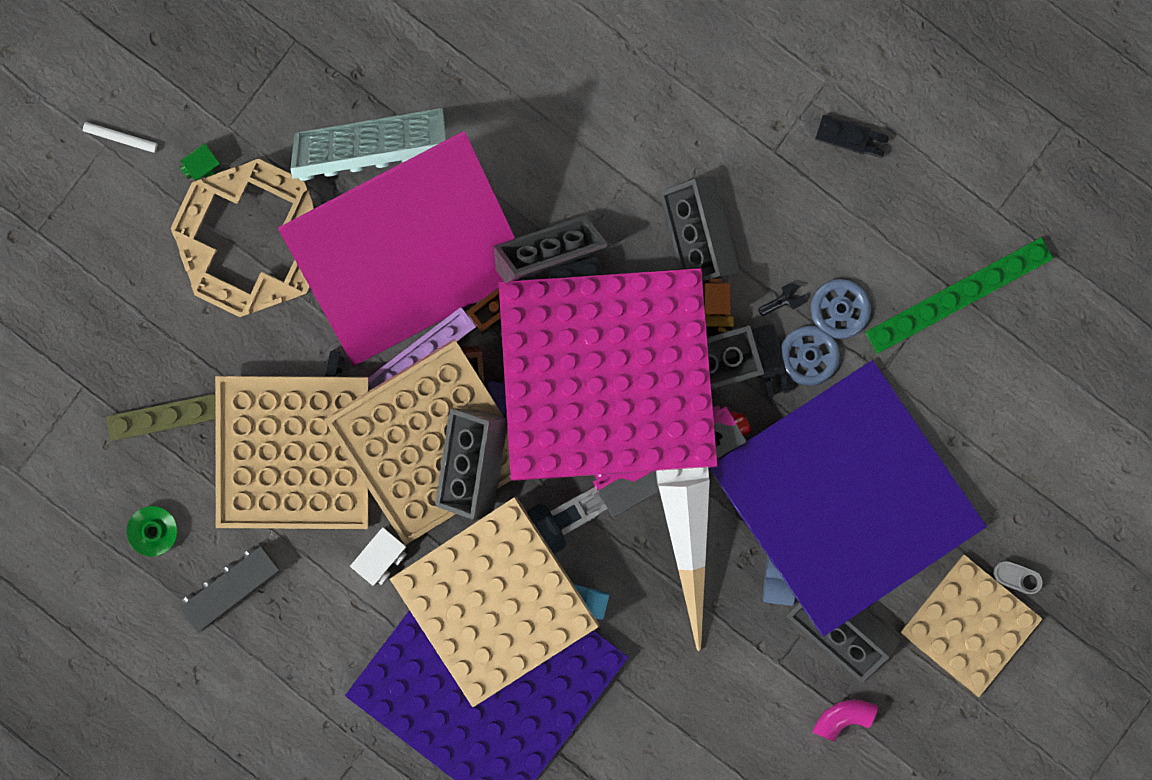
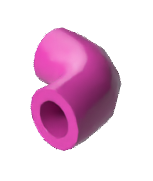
(845, 714)

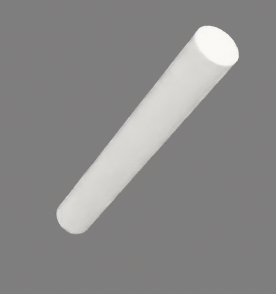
(120, 137)

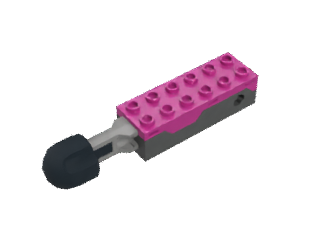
(624, 490)

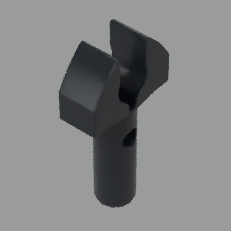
(782, 301)

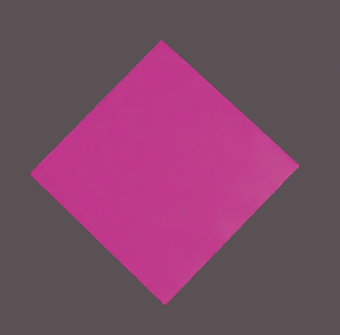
(402, 248)
(607, 374)

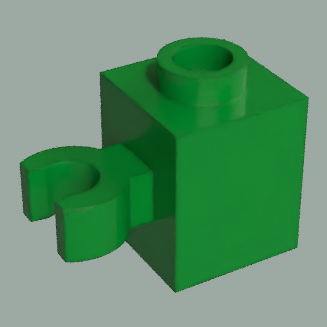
(199, 163)

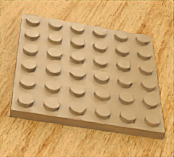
(400, 435)
(280, 457)
(494, 602)

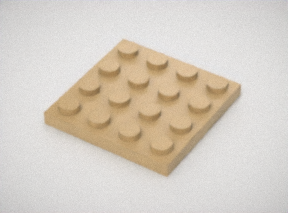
(970, 625)

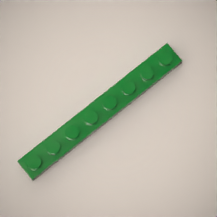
(958, 295)

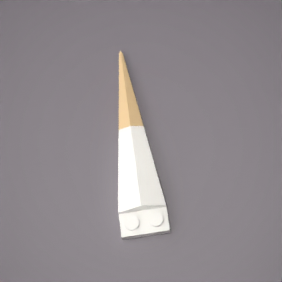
(686, 512)

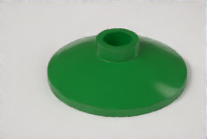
(139, 526)

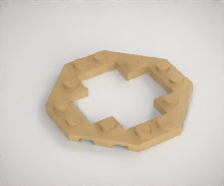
(199, 256)

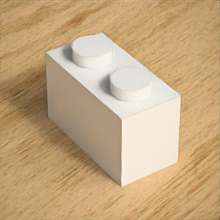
(378, 557)

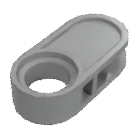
(1012, 576)

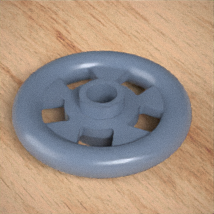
(861, 302)
(831, 359)

